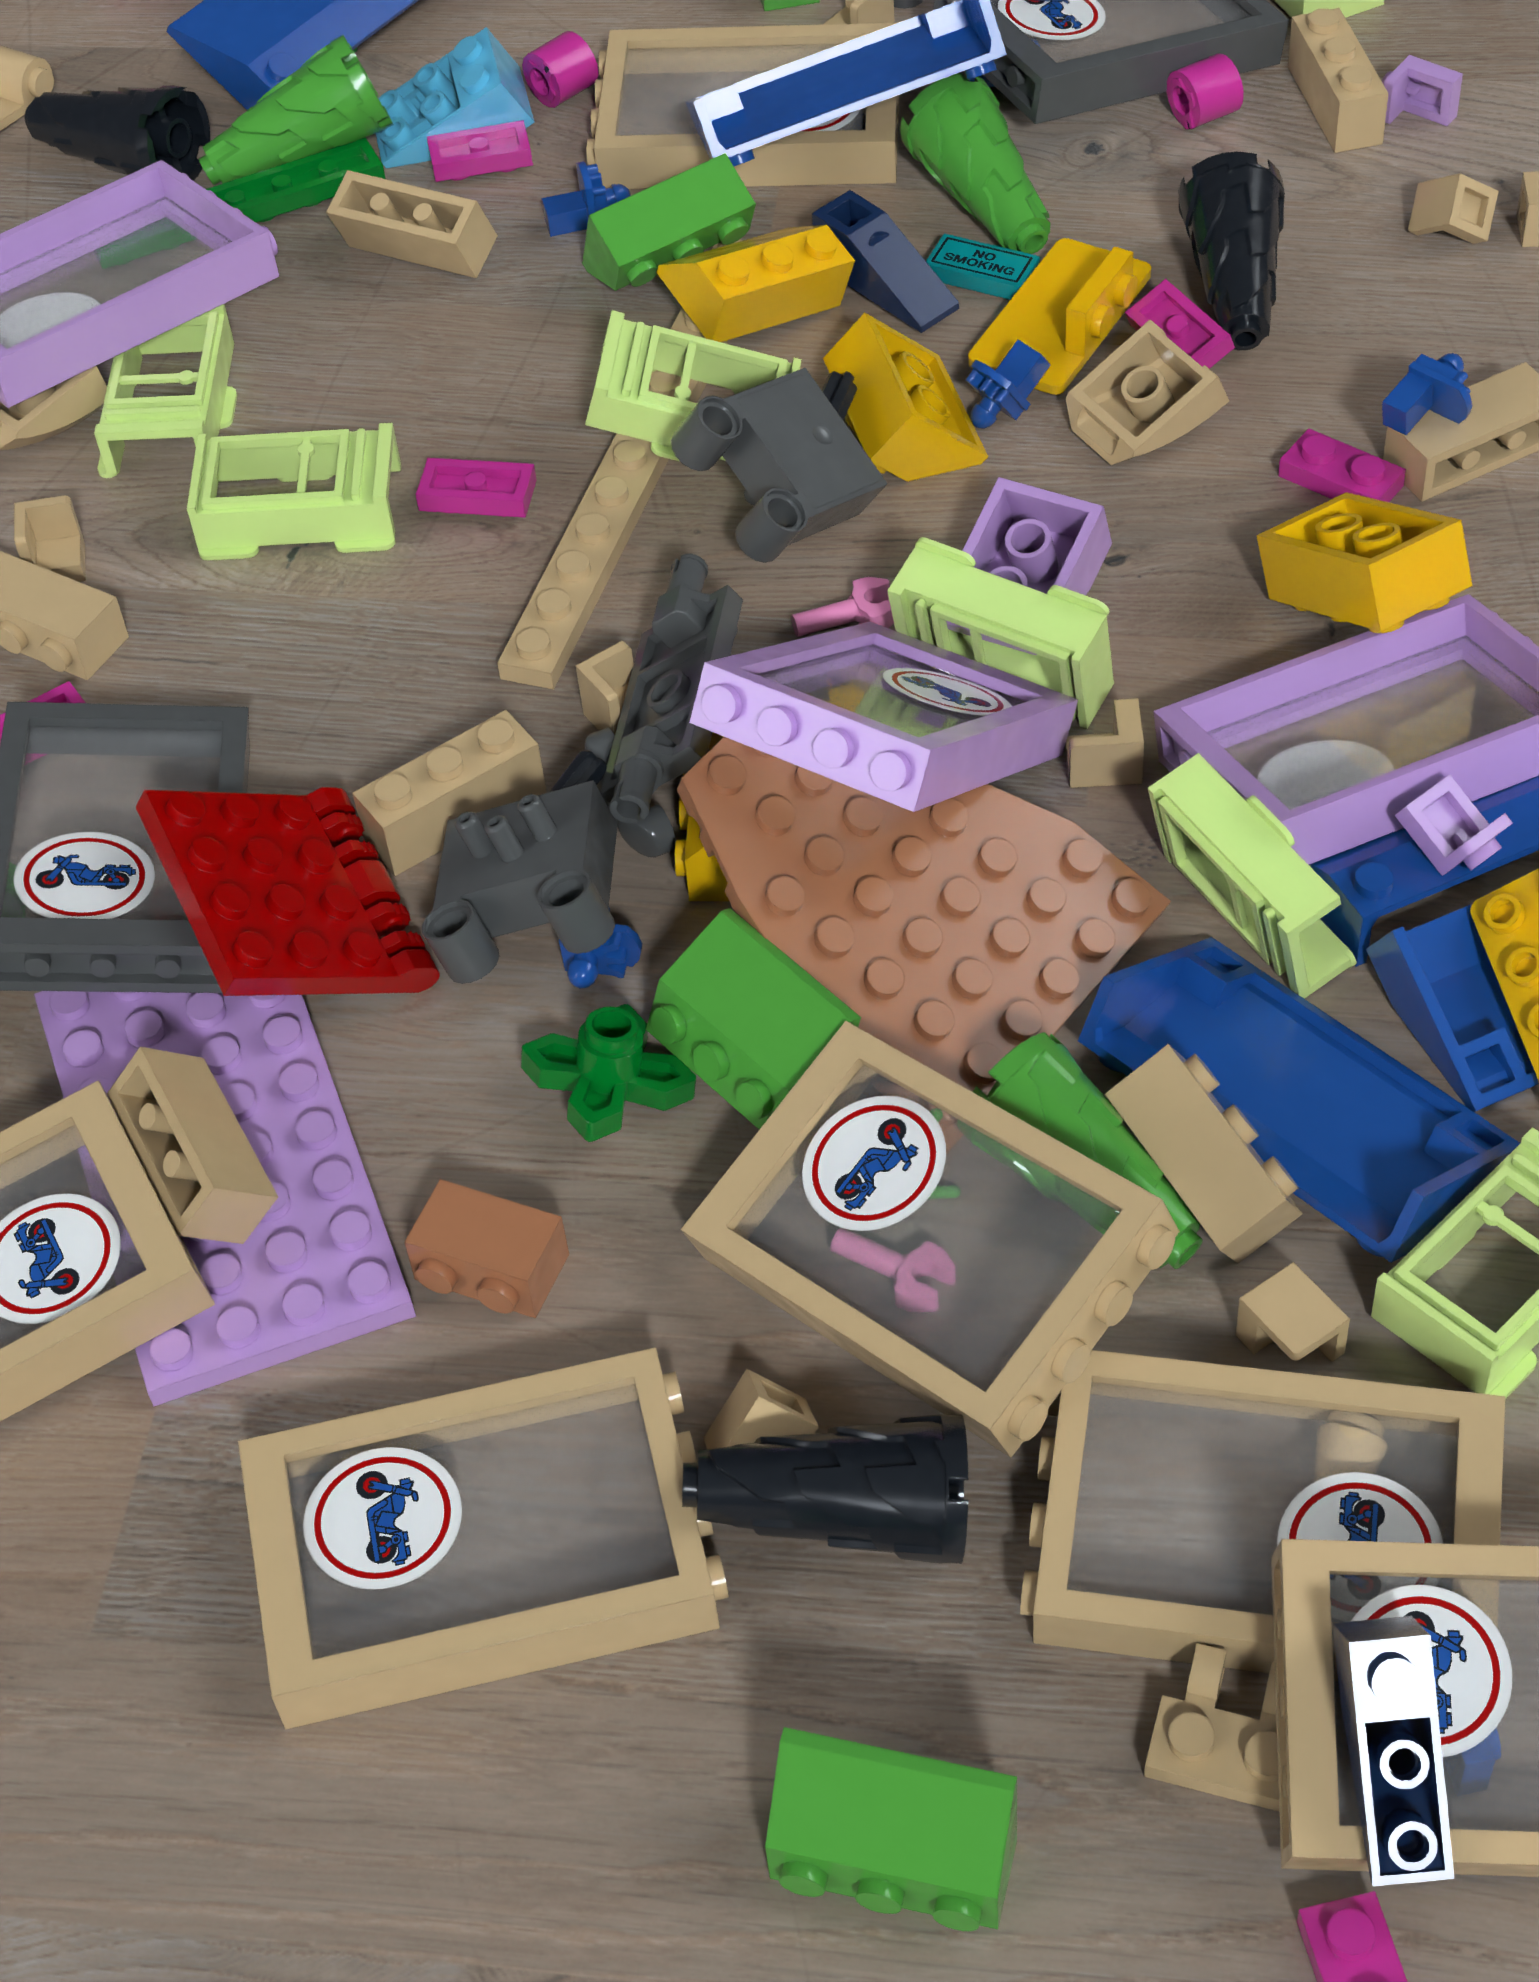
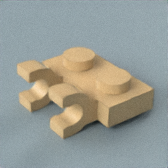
(1213, 1747)

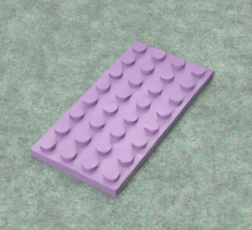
(321, 1253)

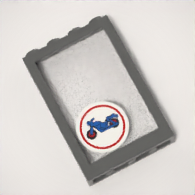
(1110, 52)
(77, 868)

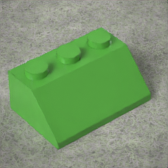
(667, 223)
(744, 1016)
(891, 1830)

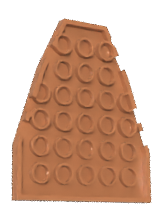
(930, 923)

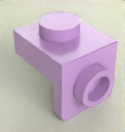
(1423, 91)
(1451, 827)

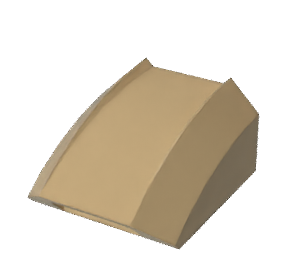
(1142, 397)
(52, 410)

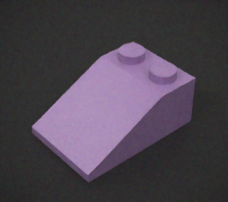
(1038, 540)

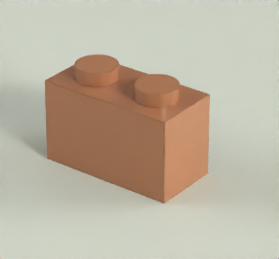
(487, 1249)

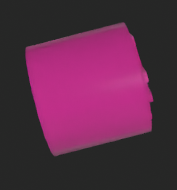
(560, 69)
(1205, 91)

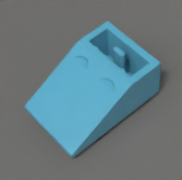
(461, 91)

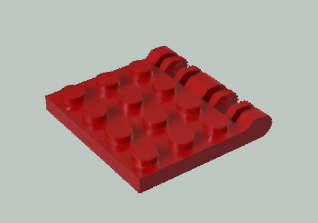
(278, 900)

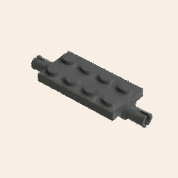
(654, 727)

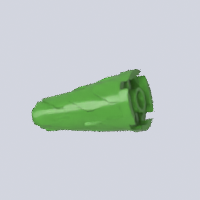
(306, 113)
(970, 153)
(1052, 1094)

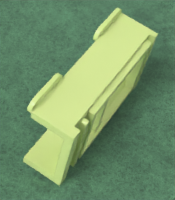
(636, 350)
(169, 416)
(351, 516)
(1059, 626)
(1249, 873)
(1441, 1329)

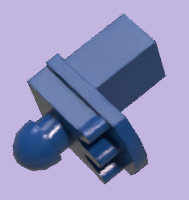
(571, 210)
(1007, 385)
(1428, 386)
(610, 959)

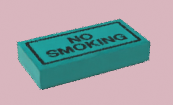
(981, 266)

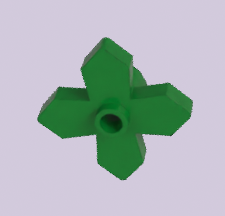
(607, 1070)

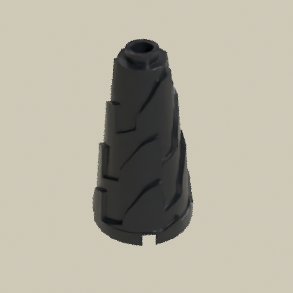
(124, 127)
(1234, 226)
(854, 1487)

